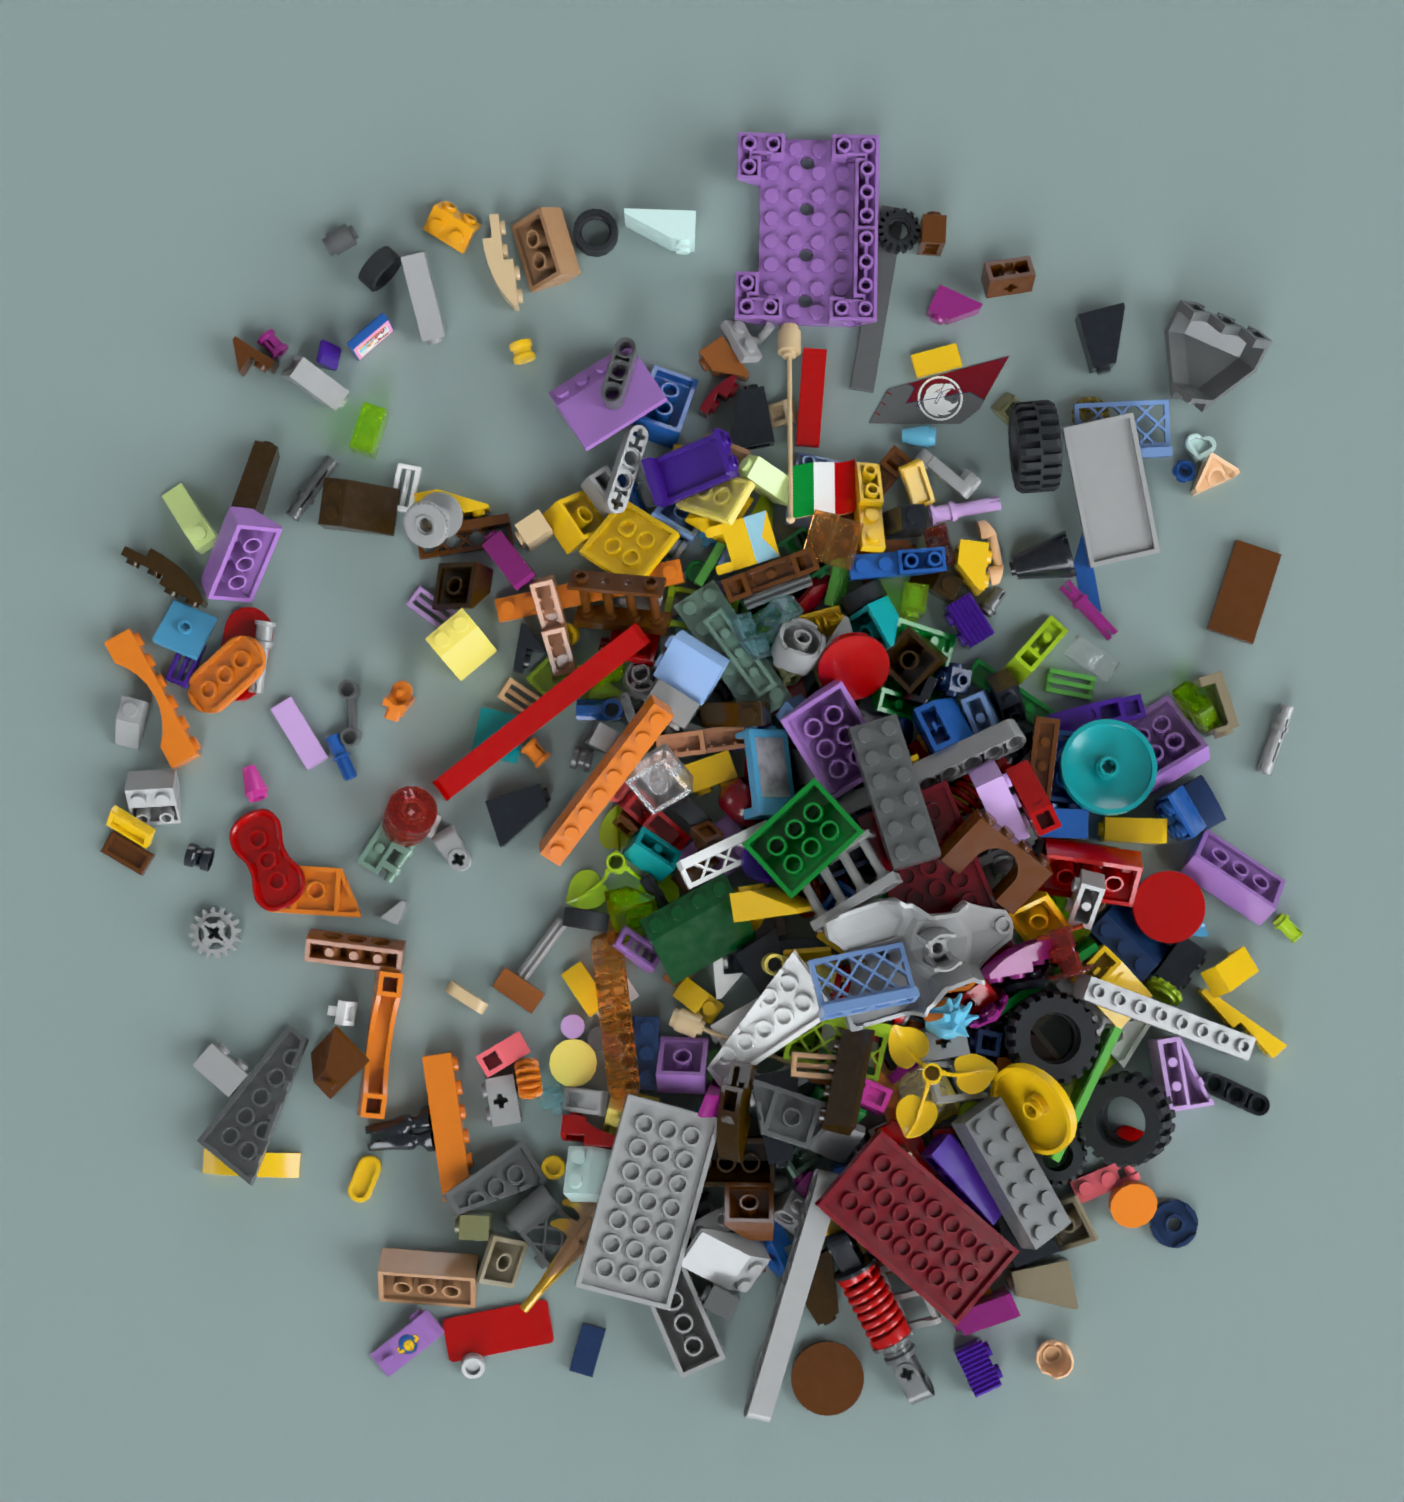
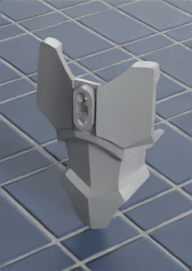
(940, 949)

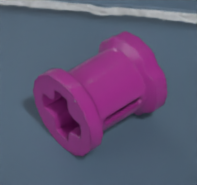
(272, 344)

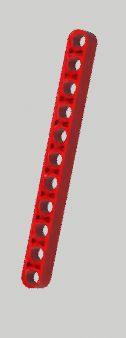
(541, 711)

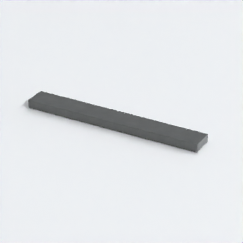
(872, 334)

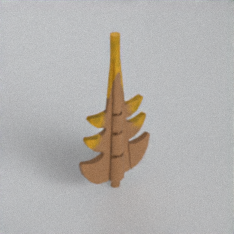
(570, 1250)

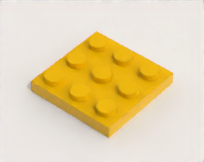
(629, 542)

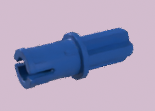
(341, 757)

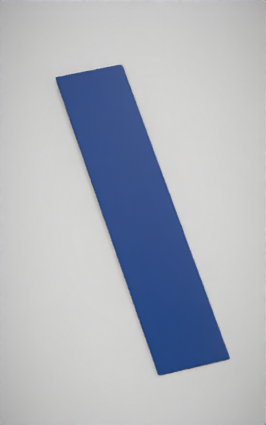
(1085, 575)

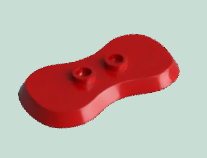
(274, 874)

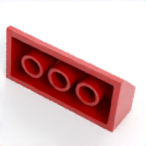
(1120, 867)

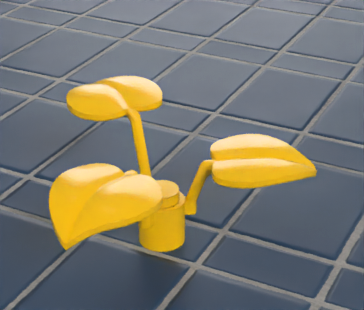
(909, 1046)

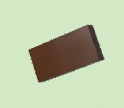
(127, 853)

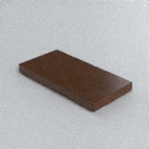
(1244, 592)

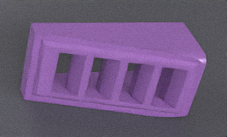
(640, 961)

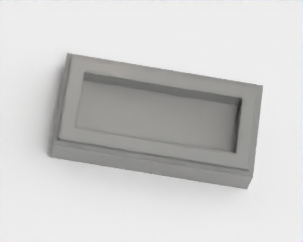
(585, 1101)

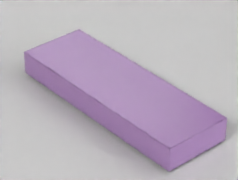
(299, 733)

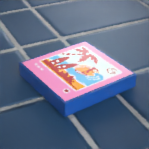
(370, 336)

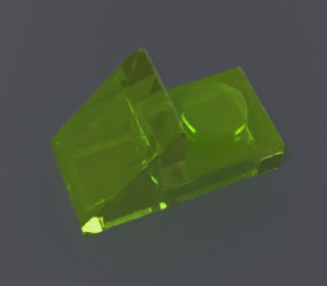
(605, 689)

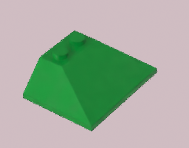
(888, 696)

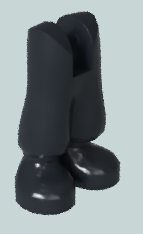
(400, 1132)

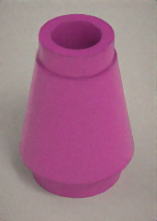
(254, 786)

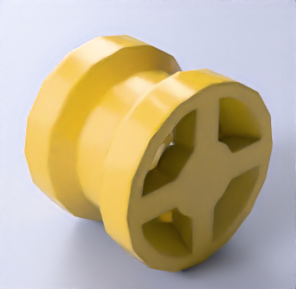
(522, 351)

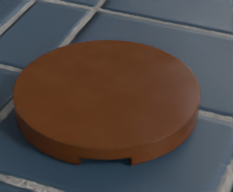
(827, 1378)

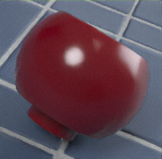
(734, 799)

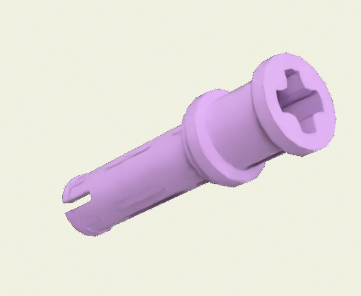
(953, 511)

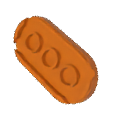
(226, 674)

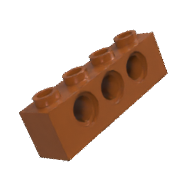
(355, 950)

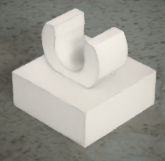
(344, 1012)

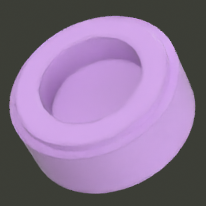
(572, 1026)

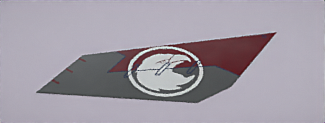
(941, 398)

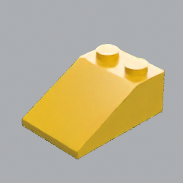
(759, 902)

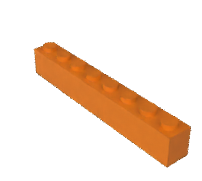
(605, 780)

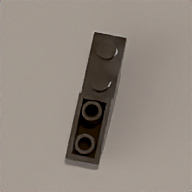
(174, 578)
(733, 1114)

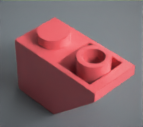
(503, 1054)

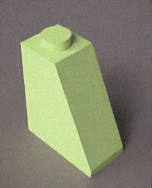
(766, 477)

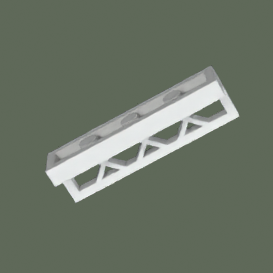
(715, 850)

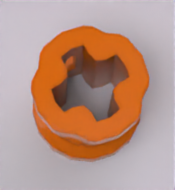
(535, 752)

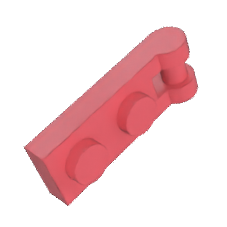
(1101, 1181)

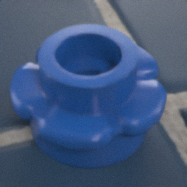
(1190, 471)

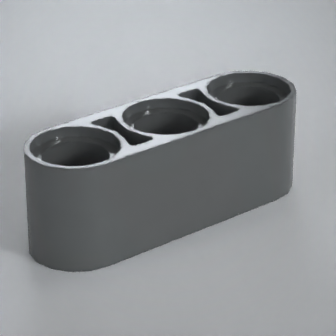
(619, 384)

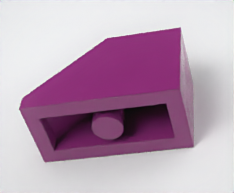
(951, 306)

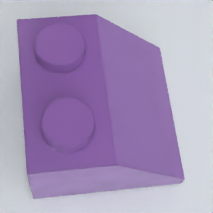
(682, 1065)

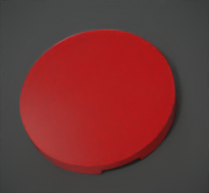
(857, 662)
(1168, 907)

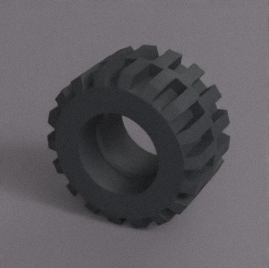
(1070, 1168)

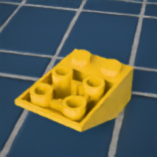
(1113, 970)

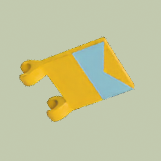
(747, 541)

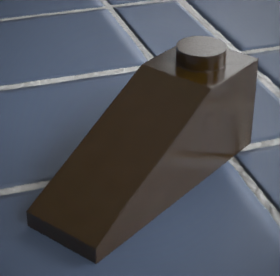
(736, 713)

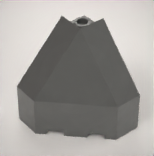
(1209, 354)

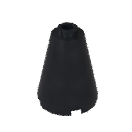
(1045, 560)

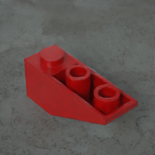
(1033, 798)

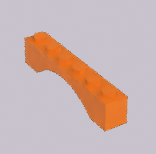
(176, 740)
(382, 1019)

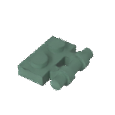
(379, 851)

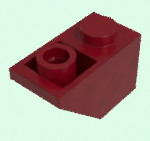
(813, 595)

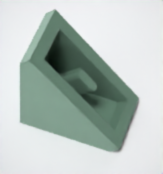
(802, 1160)

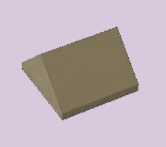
(1080, 1230)
(502, 1260)

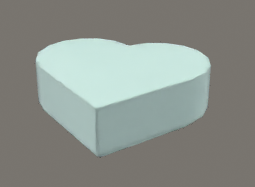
(1199, 446)

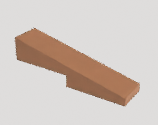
(553, 625)
(702, 741)

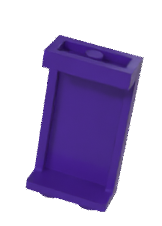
(691, 469)

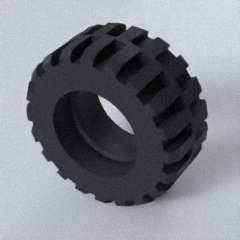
(1035, 446)
(1082, 1031)
(1155, 1110)

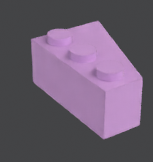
(996, 797)
(1175, 1072)

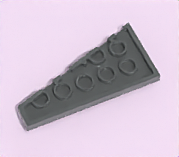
(249, 1118)

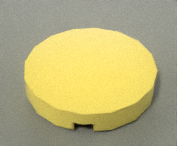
(573, 1062)

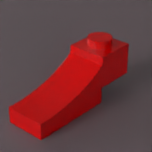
(577, 1129)

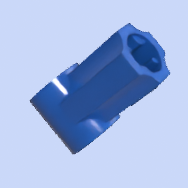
(597, 710)

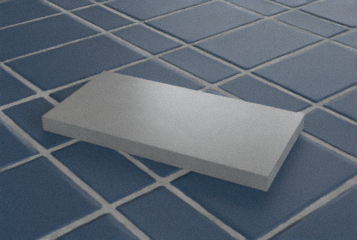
(1111, 489)

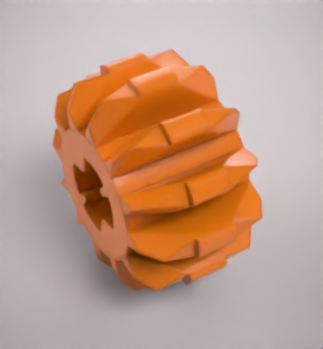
(528, 1078)

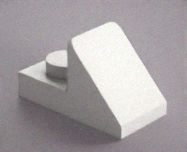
(723, 981)

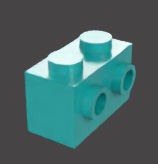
(651, 854)

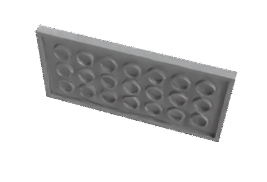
(647, 1202)

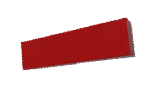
(811, 397)

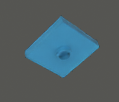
(185, 630)

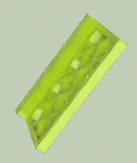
(881, 1029)

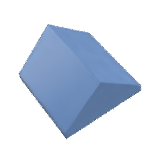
(675, 519)

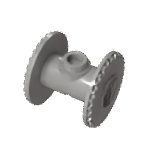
(433, 519)

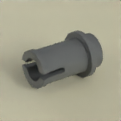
(993, 600)

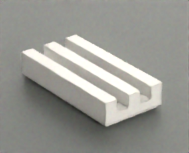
(401, 508)

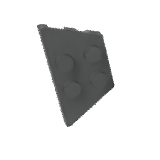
(787, 1115)

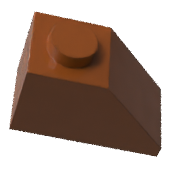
(722, 361)

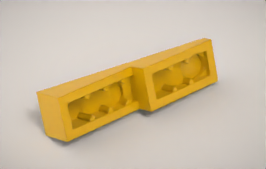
(1231, 1017)

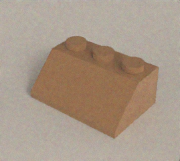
(545, 248)

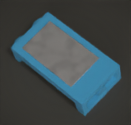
(767, 770)

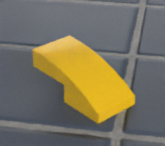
(582, 987)

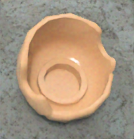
(1054, 1358)

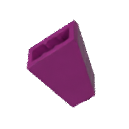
(508, 559)
(989, 1311)

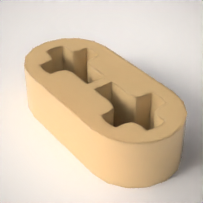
(466, 997)

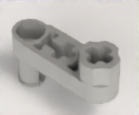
(963, 485)

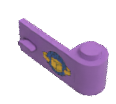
(408, 1342)

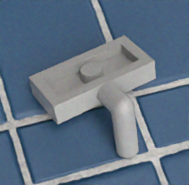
(742, 342)

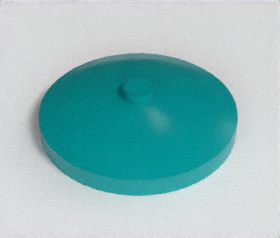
(1108, 767)

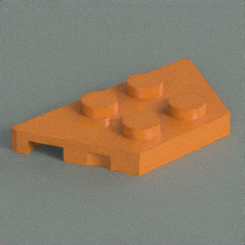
(325, 893)

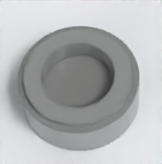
(472, 1365)

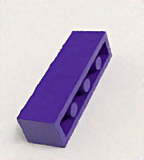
(960, 1175)

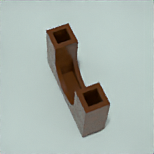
(982, 833)

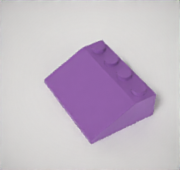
(583, 408)
(821, 736)
(1173, 739)

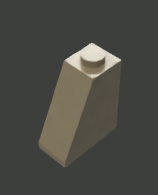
(1044, 1282)

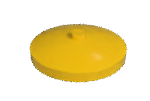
(1037, 1106)

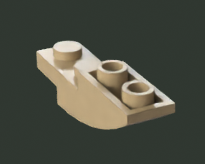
(502, 270)

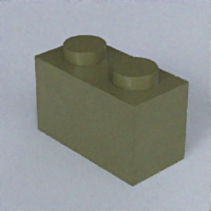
(474, 1225)

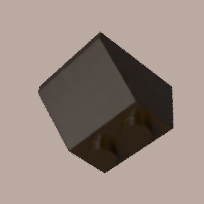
(913, 660)

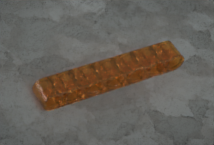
(615, 1016)

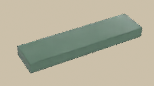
(751, 670)

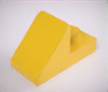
(698, 1000)

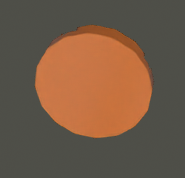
(1132, 1204)

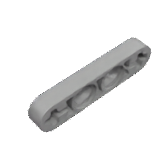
(622, 467)

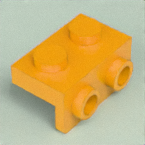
(451, 225)

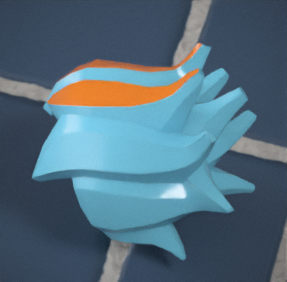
(949, 1018)

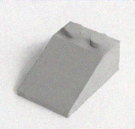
(726, 1259)

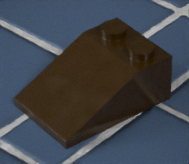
(358, 507)

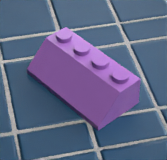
(240, 555)
(1233, 877)

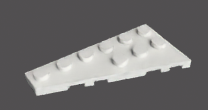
(776, 1018)

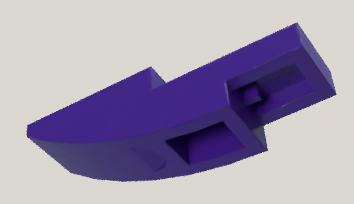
(1120, 709)

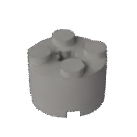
(797, 646)

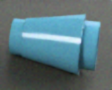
(920, 436)

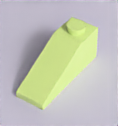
(190, 518)

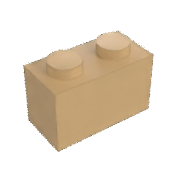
(533, 531)

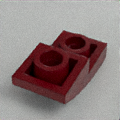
(722, 391)

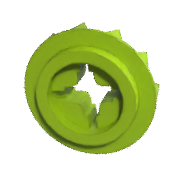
(1164, 991)

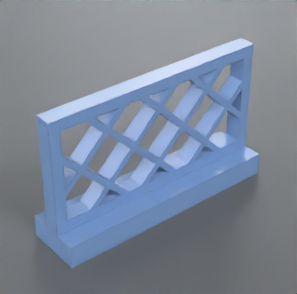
(1148, 450)
(873, 999)

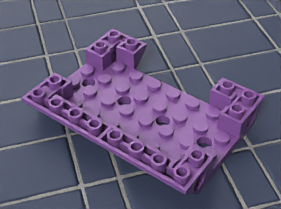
(837, 233)

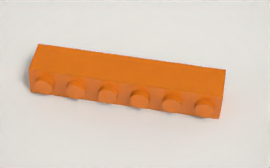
(447, 1119)

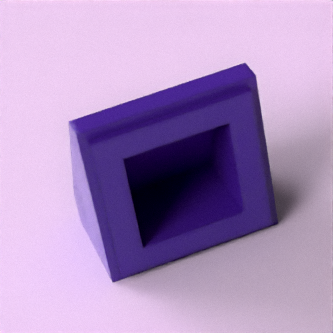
(328, 355)

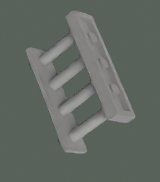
(864, 893)

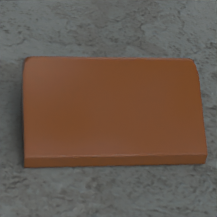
(518, 990)

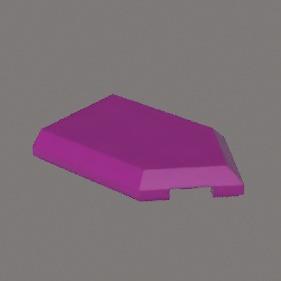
(991, 1011)

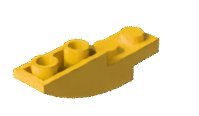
(868, 506)

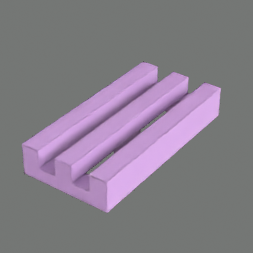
(415, 596)

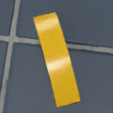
(273, 1165)

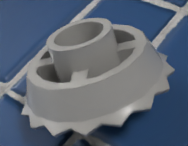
(639, 680)

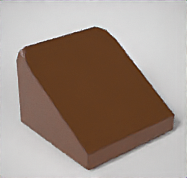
(626, 824)

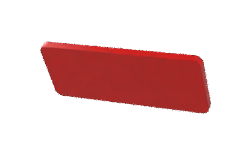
(498, 1330)

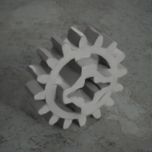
(208, 940)

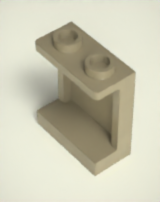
(1221, 700)

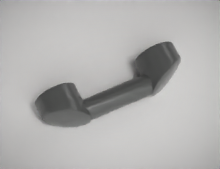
(351, 735)

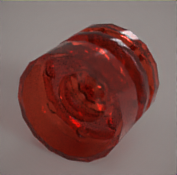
(401, 826)

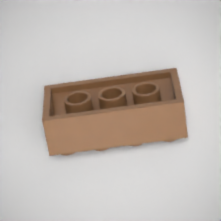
(428, 1277)

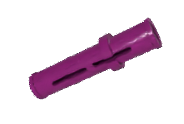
(1088, 610)

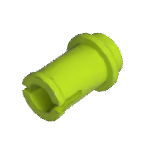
(1283, 923)

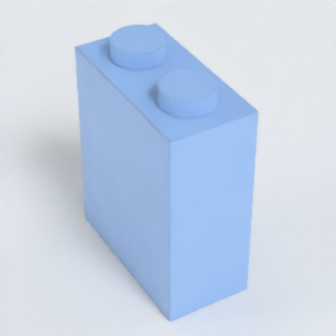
(690, 666)

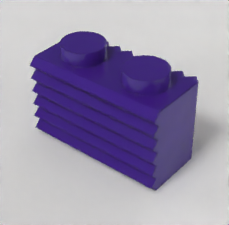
(968, 621)
(978, 1367)

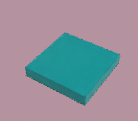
(489, 723)

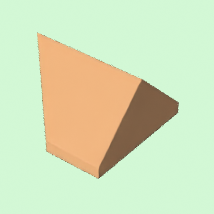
(1212, 473)

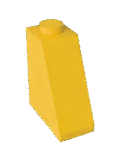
(1132, 830)

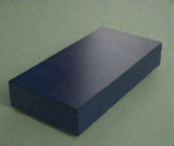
(587, 1349)

